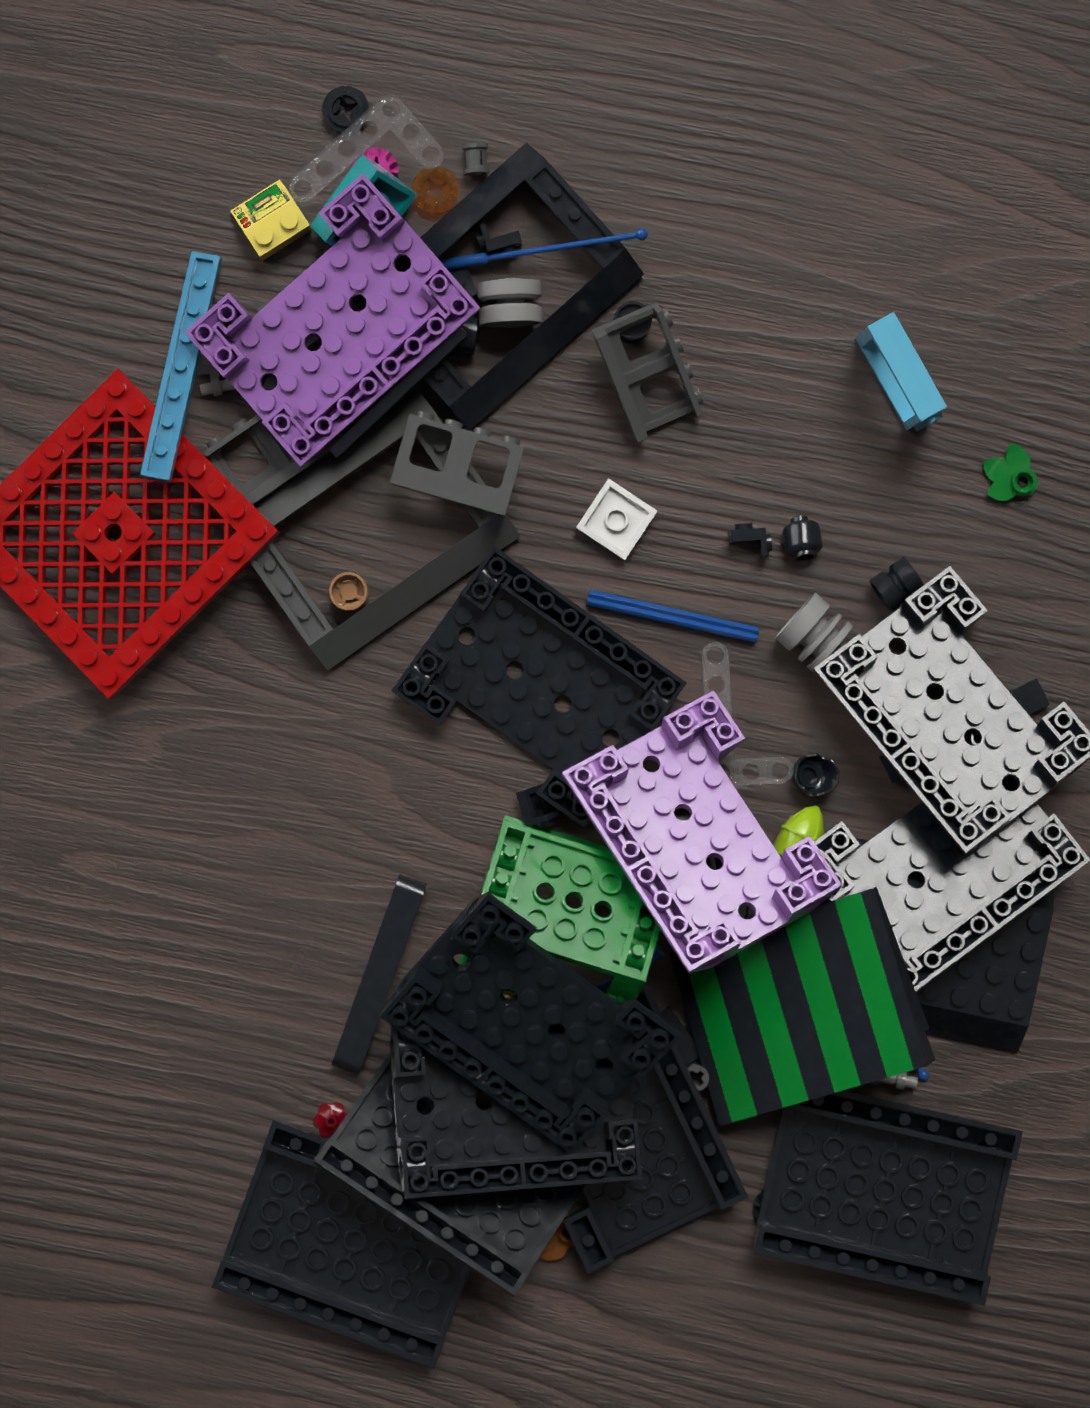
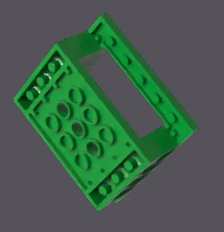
(574, 867)

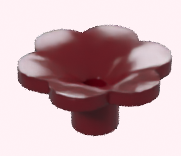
(329, 1111)

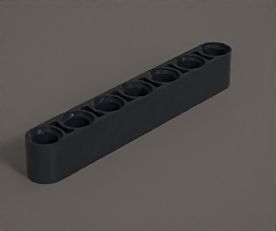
(379, 974)

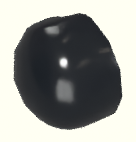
(815, 775)

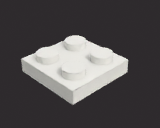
(616, 519)

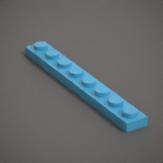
(179, 369)

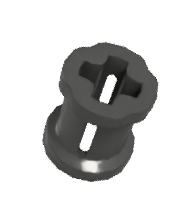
(475, 159)
(696, 1067)

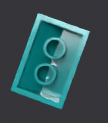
(393, 189)

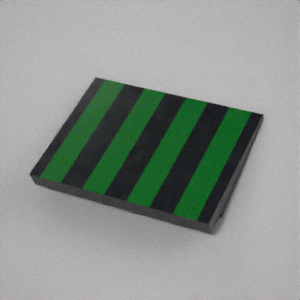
(806, 1011)

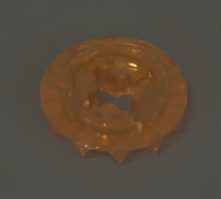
(439, 177)

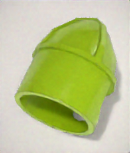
(798, 827)

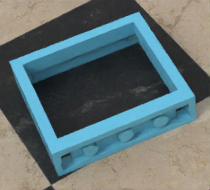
(901, 373)

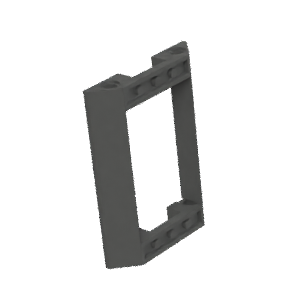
(336, 644)

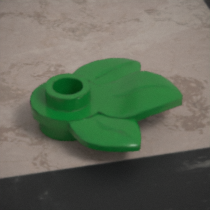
(1006, 471)

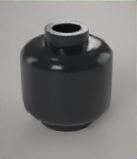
(802, 538)

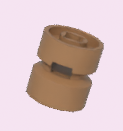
(349, 591)

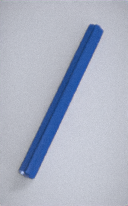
(672, 616)

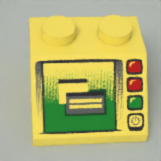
(271, 220)

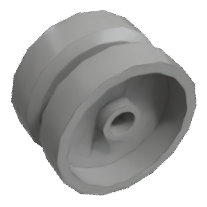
(509, 300)

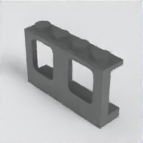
(630, 374)
(281, 466)
(452, 481)

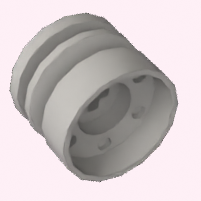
(814, 631)

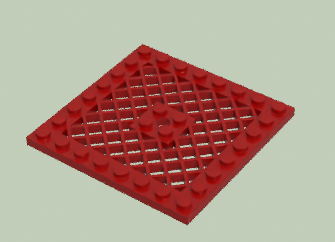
(194, 593)

